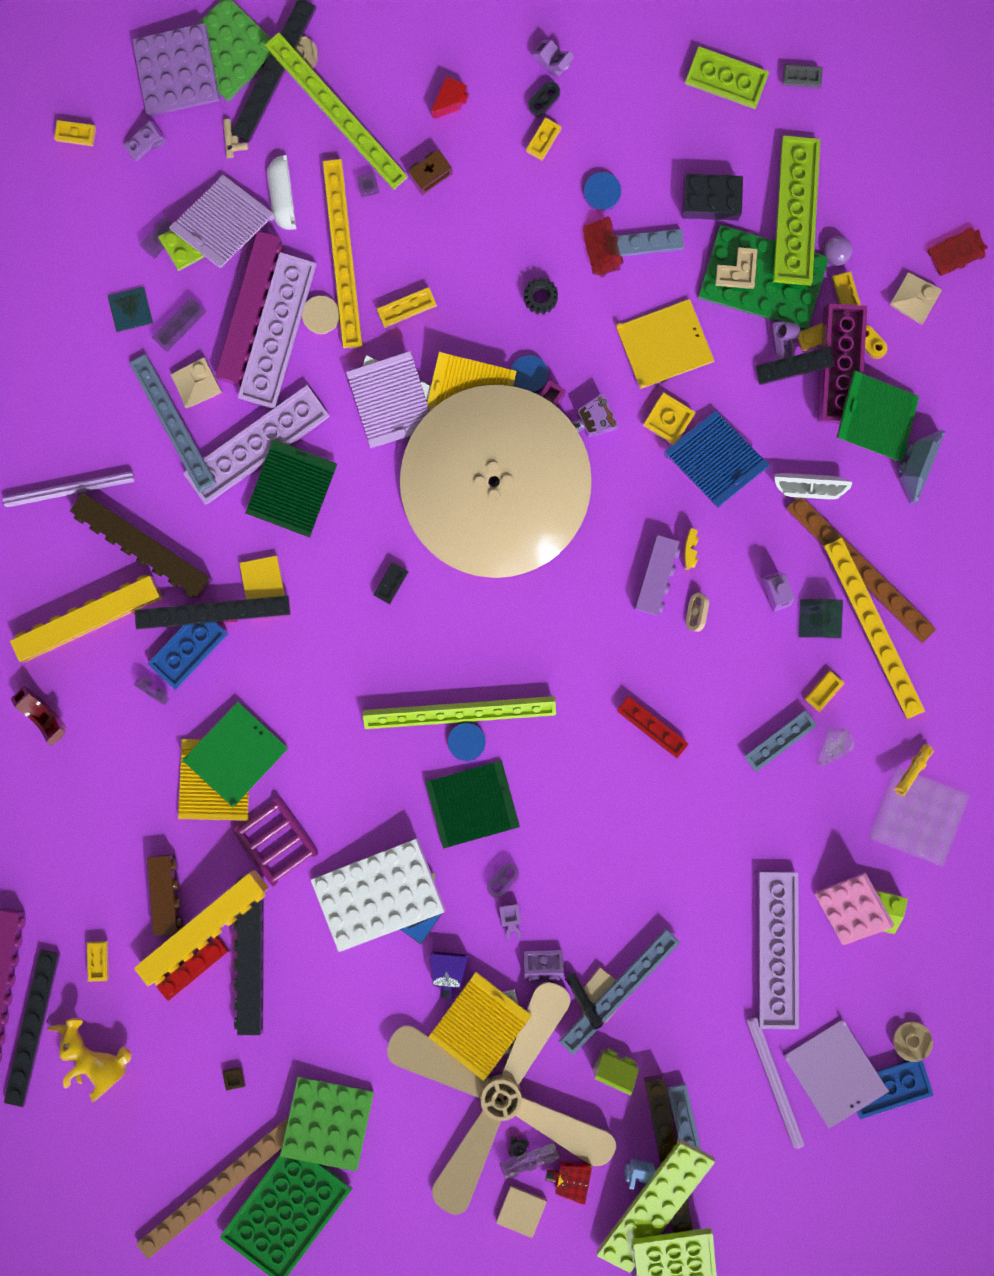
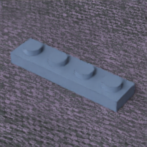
(650, 242)
(780, 741)
(683, 1114)

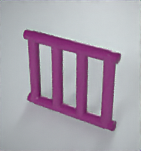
(262, 862)

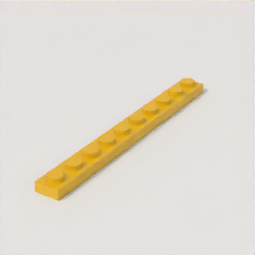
(342, 253)
(874, 628)

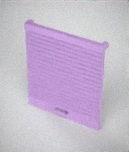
(221, 221)
(389, 398)
(836, 1074)

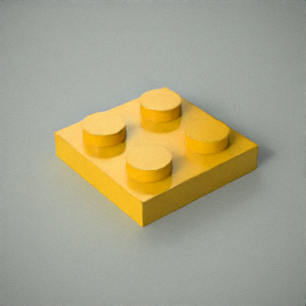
(669, 418)

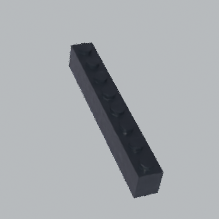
(249, 969)

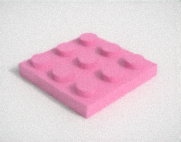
(854, 909)

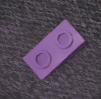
(144, 140)
(784, 334)

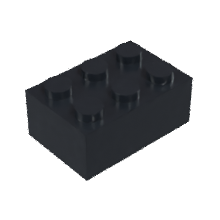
(712, 197)

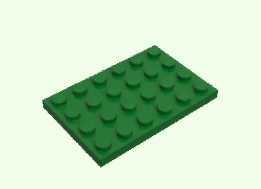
(767, 299)
(285, 1214)

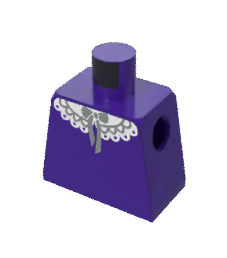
(447, 971)

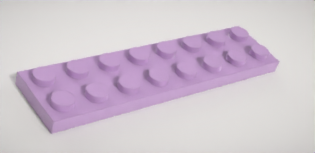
(277, 330)
(250, 447)
(778, 950)

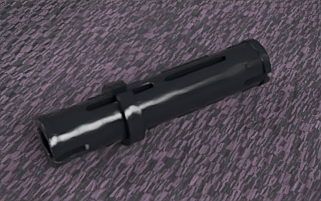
(588, 1008)

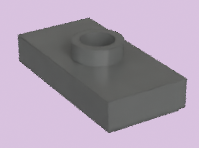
(802, 76)

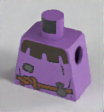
(596, 417)

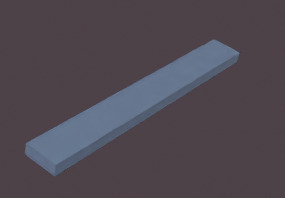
(172, 423)
(621, 989)

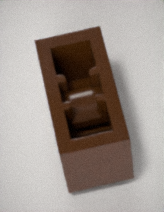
(425, 180)

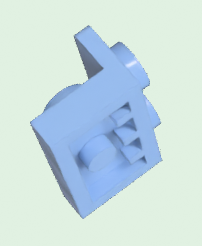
(640, 1170)

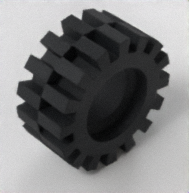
(545, 285)

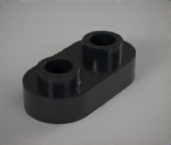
(543, 99)

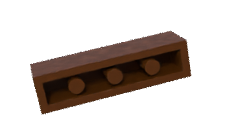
(164, 895)

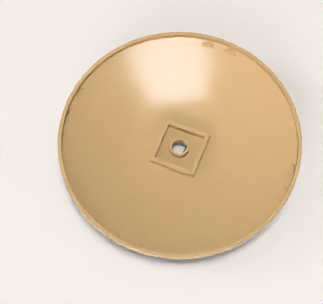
(539, 470)

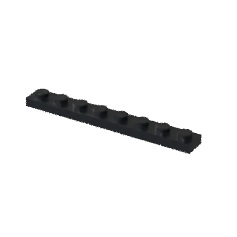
(272, 73)
(212, 612)
(32, 1028)

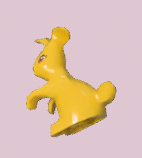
(100, 1068)

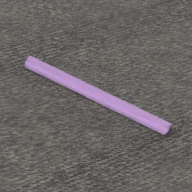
(68, 489)
(776, 1083)

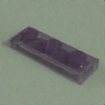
(178, 324)
(529, 1161)

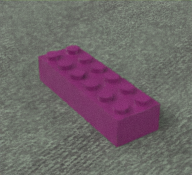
(846, 334)

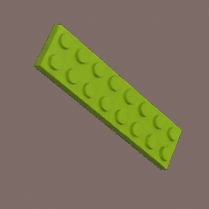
(796, 210)
(656, 1203)

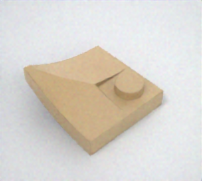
(915, 298)
(196, 383)

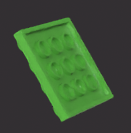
(235, 47)
(327, 1123)

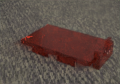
(602, 247)
(957, 251)

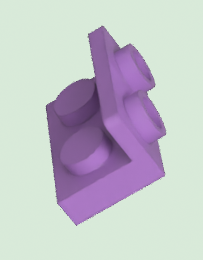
(543, 965)

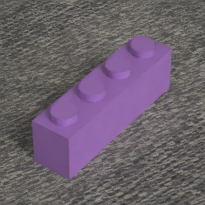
(656, 576)

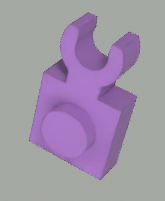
(510, 917)

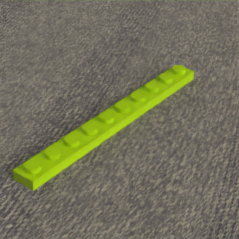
(336, 111)
(459, 712)

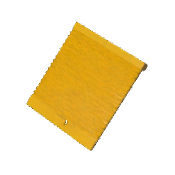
(665, 344)
(458, 374)
(199, 800)
(480, 1026)

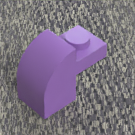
(551, 57)

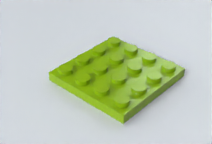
(676, 1254)

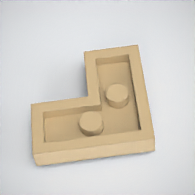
(740, 275)

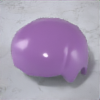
(838, 250)

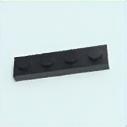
(795, 366)

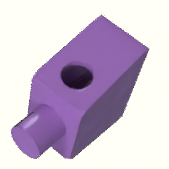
(778, 591)

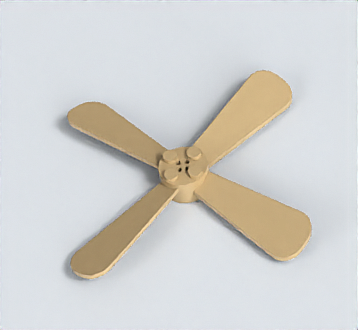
(419, 1054)

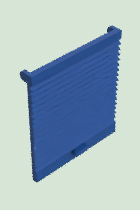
(716, 459)

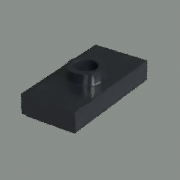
(391, 583)

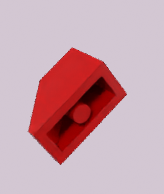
(450, 98)

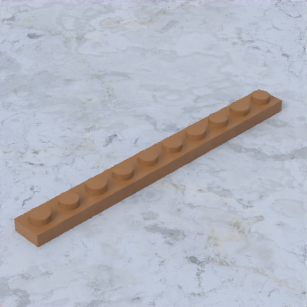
(213, 1191)

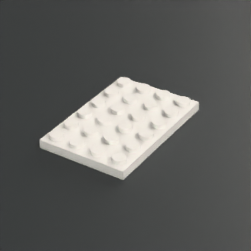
(378, 895)

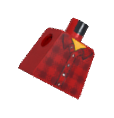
(571, 1180)

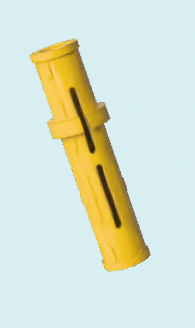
(917, 764)

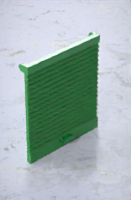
(878, 416)
(235, 754)

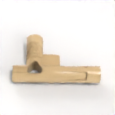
(232, 140)

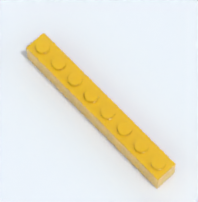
(86, 619)
(202, 927)

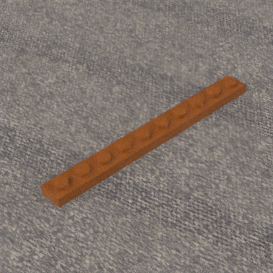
(873, 580)

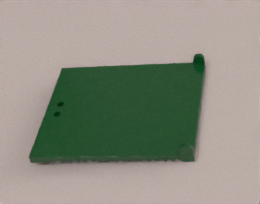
(291, 488)
(472, 804)

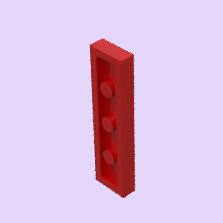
(652, 727)
(192, 968)

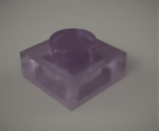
(368, 185)

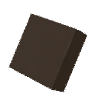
(234, 1078)

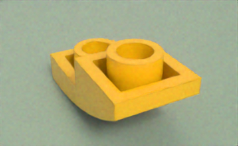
(689, 554)

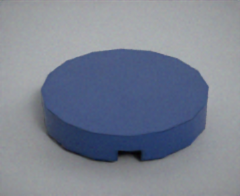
(602, 191)
(530, 373)
(466, 741)

